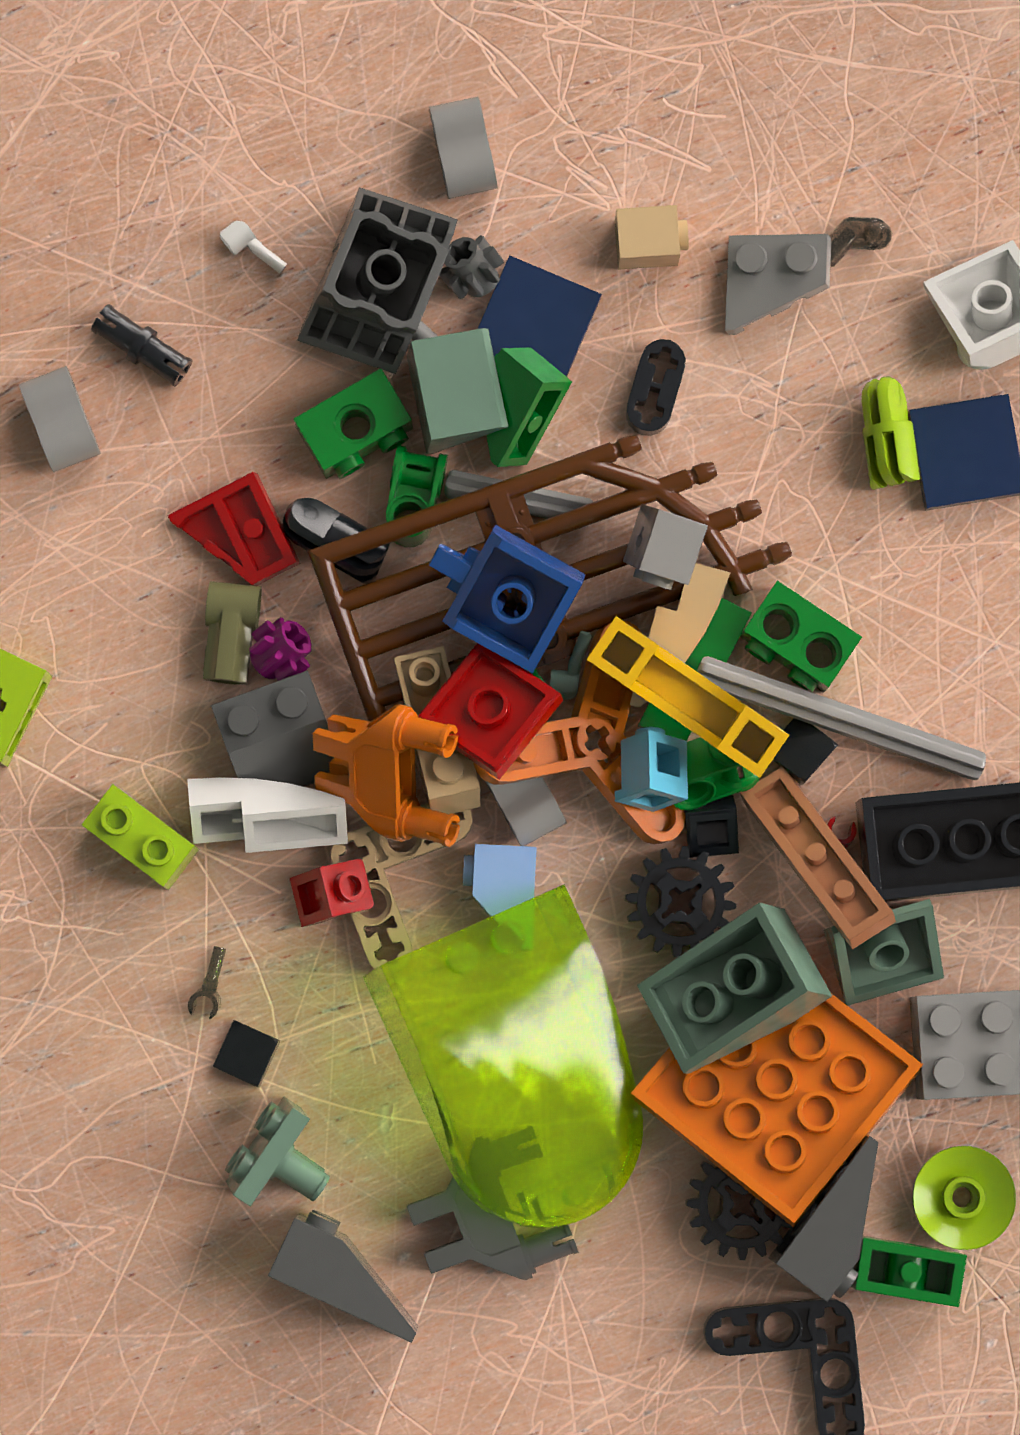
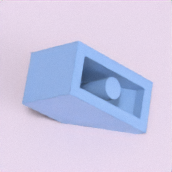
(500, 876)

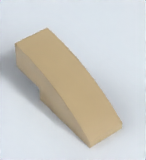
(683, 629)

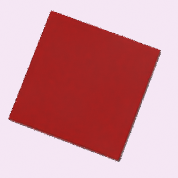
(493, 707)

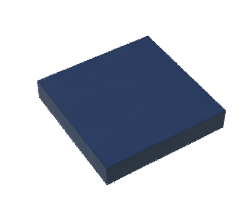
(539, 313)
(966, 452)

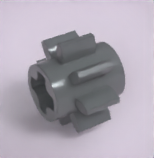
(471, 267)

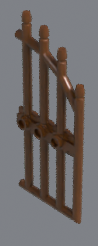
(506, 507)

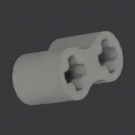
(463, 147)
(59, 419)
(528, 808)

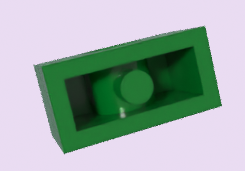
(369, 399)
(910, 1271)

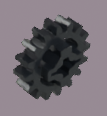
(663, 884)
(725, 1221)

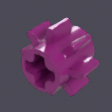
(280, 649)

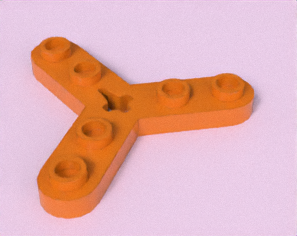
(560, 748)

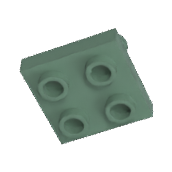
(274, 1155)

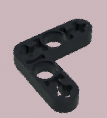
(804, 1336)

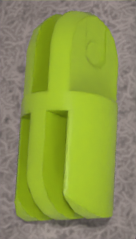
(888, 434)

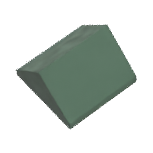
(456, 388)
(892, 959)

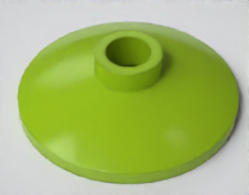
(990, 1203)

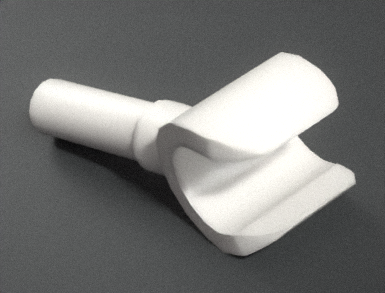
(239, 236)

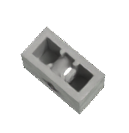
(664, 547)

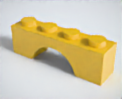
(688, 697)

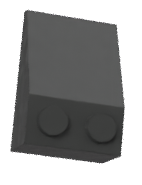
(830, 1233)
(334, 1271)

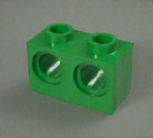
(807, 626)

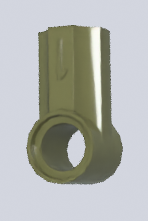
(231, 618)

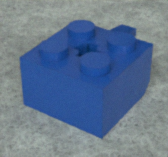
(480, 604)

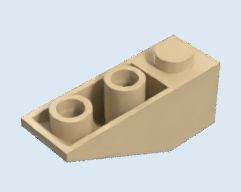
(447, 782)

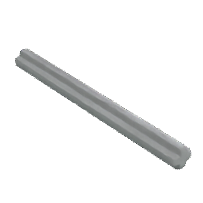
(844, 719)

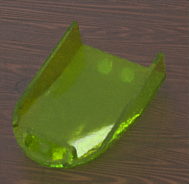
(518, 1061)

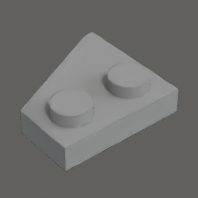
(772, 274)

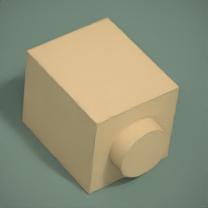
(649, 237)

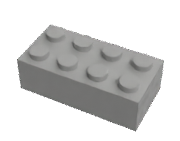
(966, 1044)

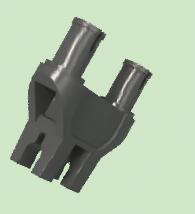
(488, 1237)

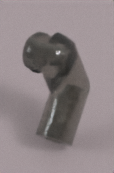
(858, 234)

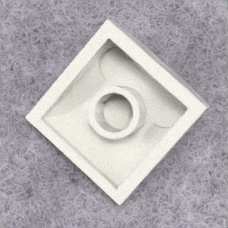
(981, 306)

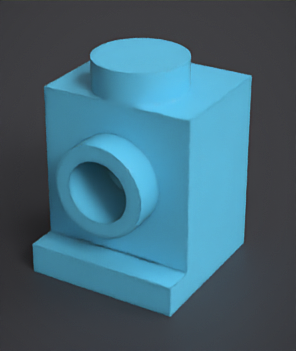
(653, 770)

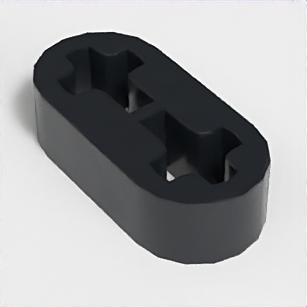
(644, 383)

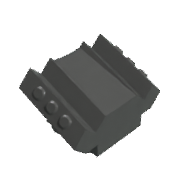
(378, 280)

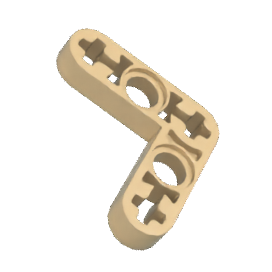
(379, 859)

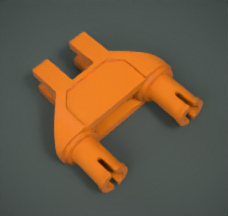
(378, 775)

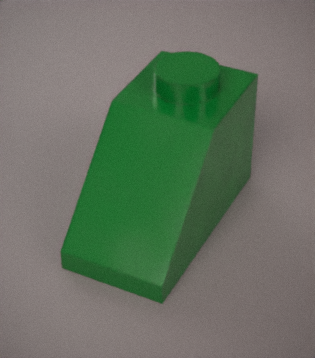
(530, 397)

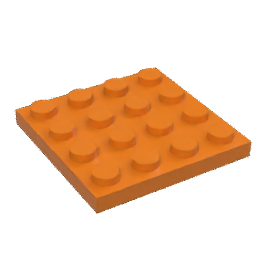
(786, 1105)

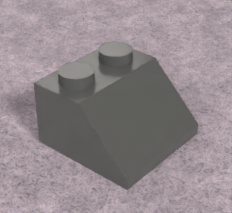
(272, 731)

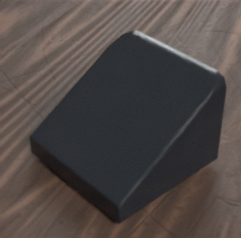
(803, 750)
(712, 828)
(246, 1053)

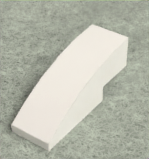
(265, 814)

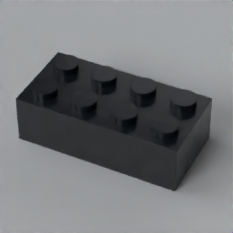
(941, 841)

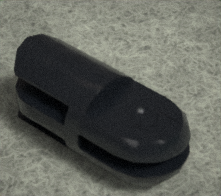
(314, 524)

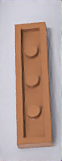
(818, 858)

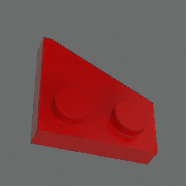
(240, 529)

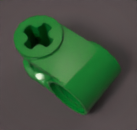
(414, 486)
(712, 775)

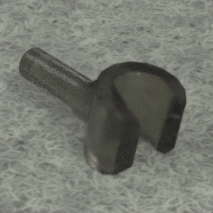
(210, 983)

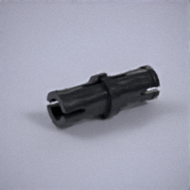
(141, 345)

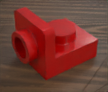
(331, 892)

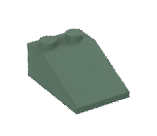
(734, 987)

